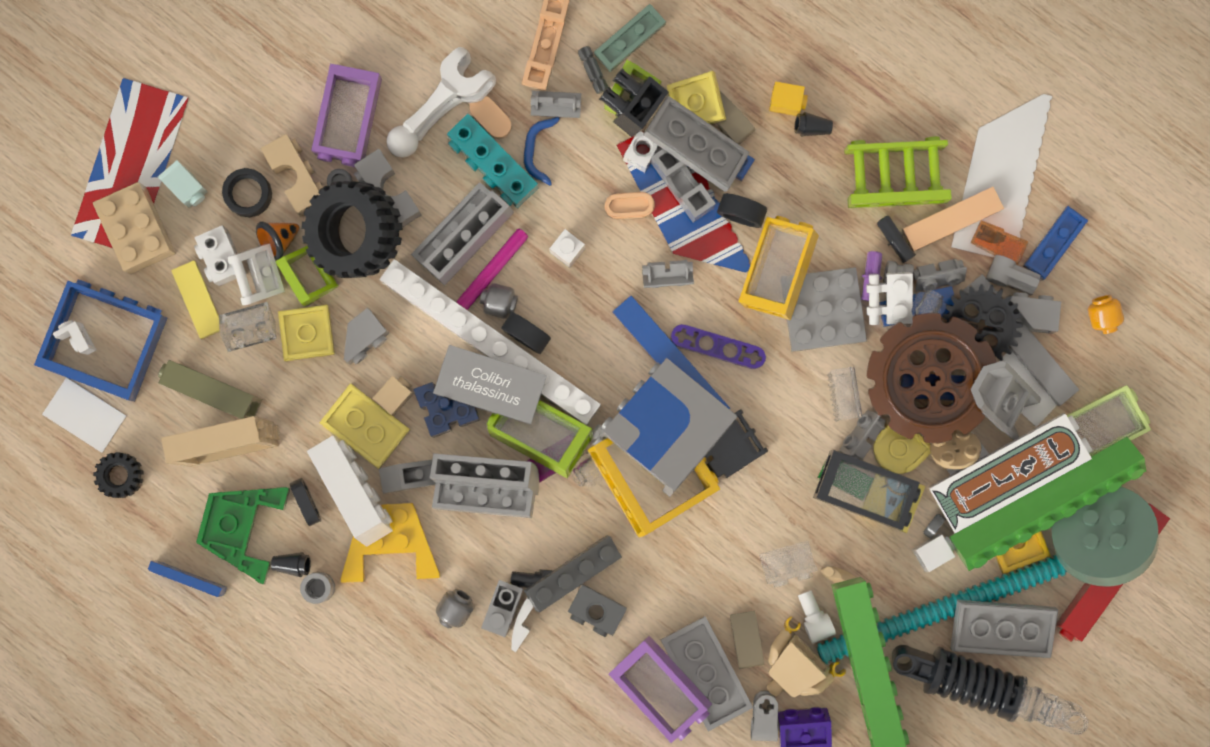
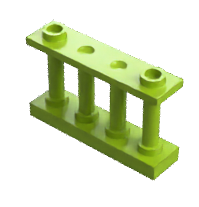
(910, 194)

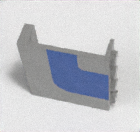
(668, 424)

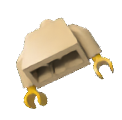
(797, 666)

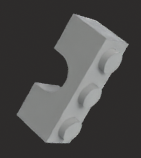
(376, 170)
(689, 194)

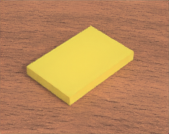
(364, 426)

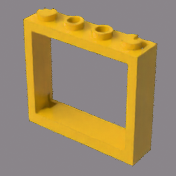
(628, 501)

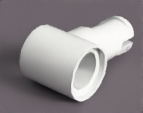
(817, 623)

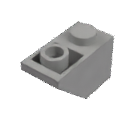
(1038, 314)
(362, 335)
(502, 608)

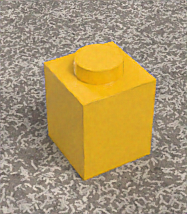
(787, 99)

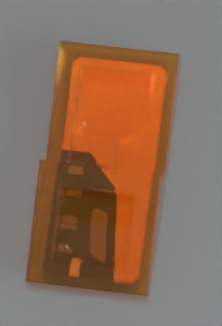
(998, 242)

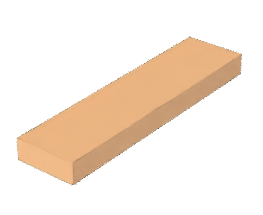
(953, 219)

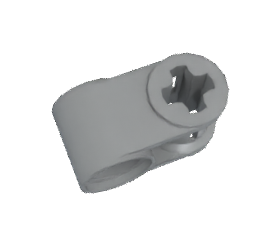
(764, 721)

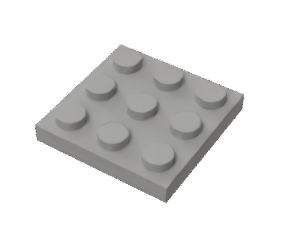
(827, 311)

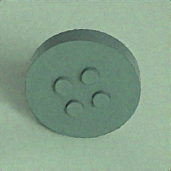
(1108, 539)

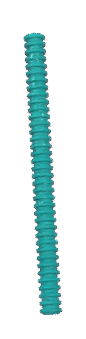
(947, 606)

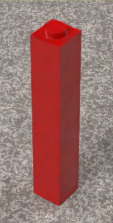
(1092, 601)

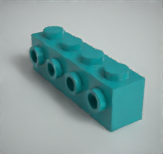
(492, 161)

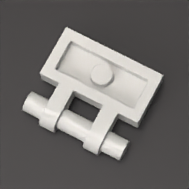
(898, 298)

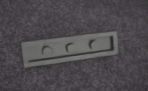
(572, 573)

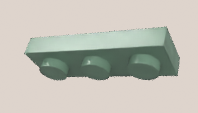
(630, 37)

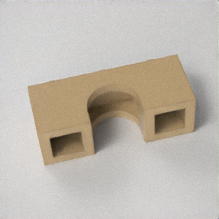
(284, 155)

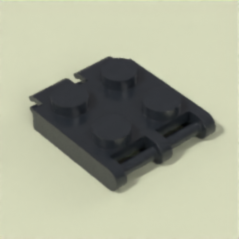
(734, 449)

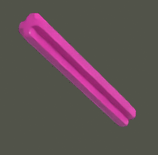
(492, 269)

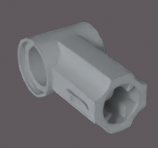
(1006, 273)

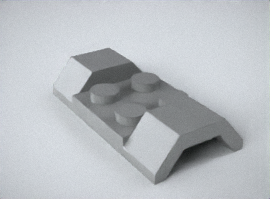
(1003, 396)

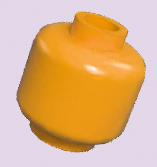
(1105, 314)

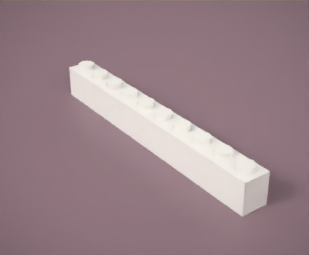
(486, 339)

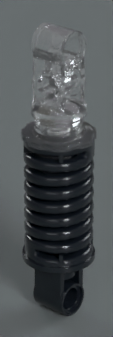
(987, 688)

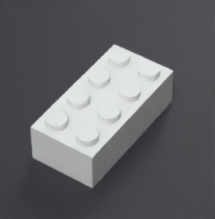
(350, 491)

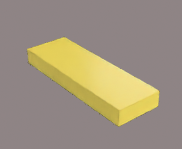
(197, 299)

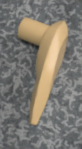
(836, 574)

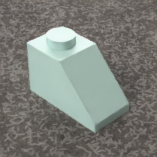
(183, 184)

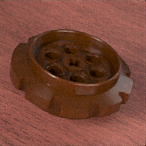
(928, 335)

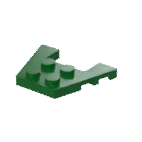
(229, 525)

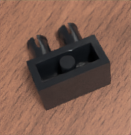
(643, 101)

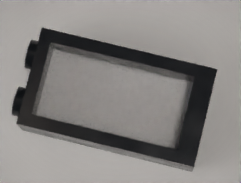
(867, 490)

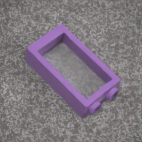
(346, 114)
(661, 690)

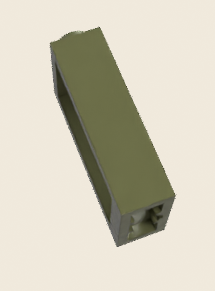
(208, 390)

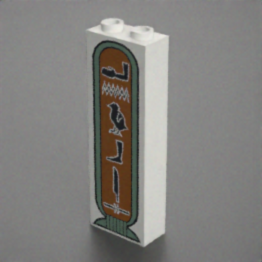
(1011, 472)

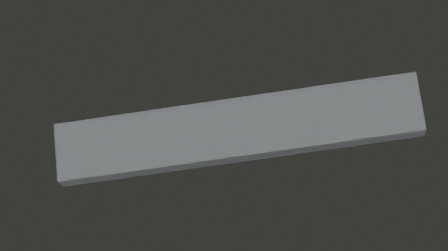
(1034, 355)

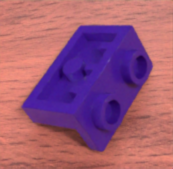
(805, 728)

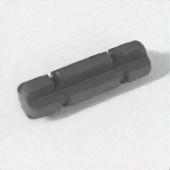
(592, 69)

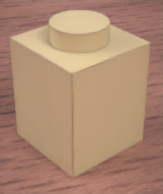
(394, 395)

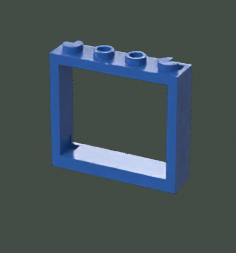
(62, 315)

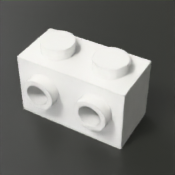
(214, 249)

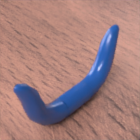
(530, 146)

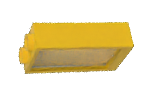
(779, 267)

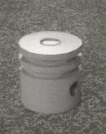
(317, 587)

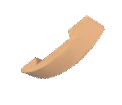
(545, 44)

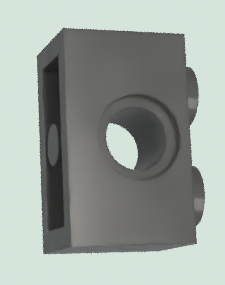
(612, 613)

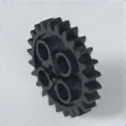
(988, 302)

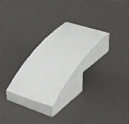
(520, 630)

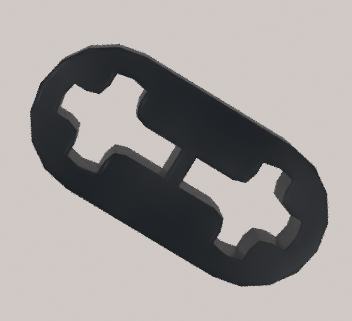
(305, 502)

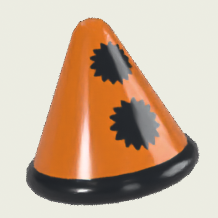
(277, 235)

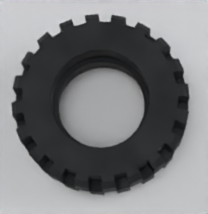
(323, 229)

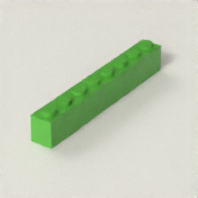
(1048, 504)
(869, 664)

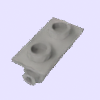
(555, 104)
(951, 273)
(657, 276)
(867, 426)

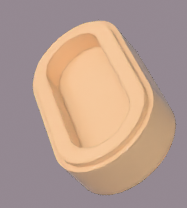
(491, 118)
(629, 205)

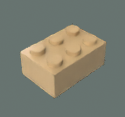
(134, 228)

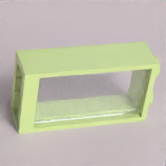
(1111, 419)

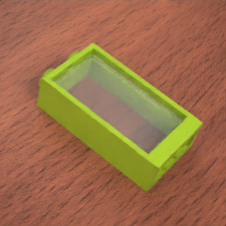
(550, 440)

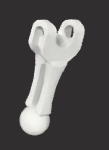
(451, 91)

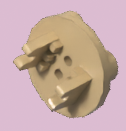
(946, 453)

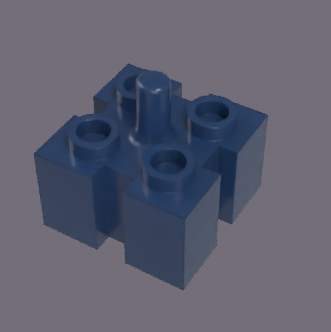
(443, 411)

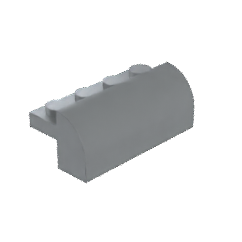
(462, 233)
(484, 485)

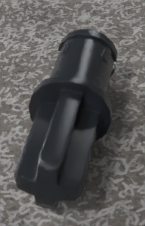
(895, 239)

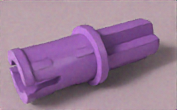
(873, 266)

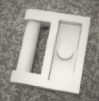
(263, 272)

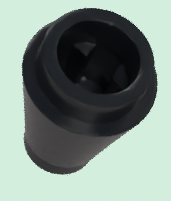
(812, 125)
(292, 564)

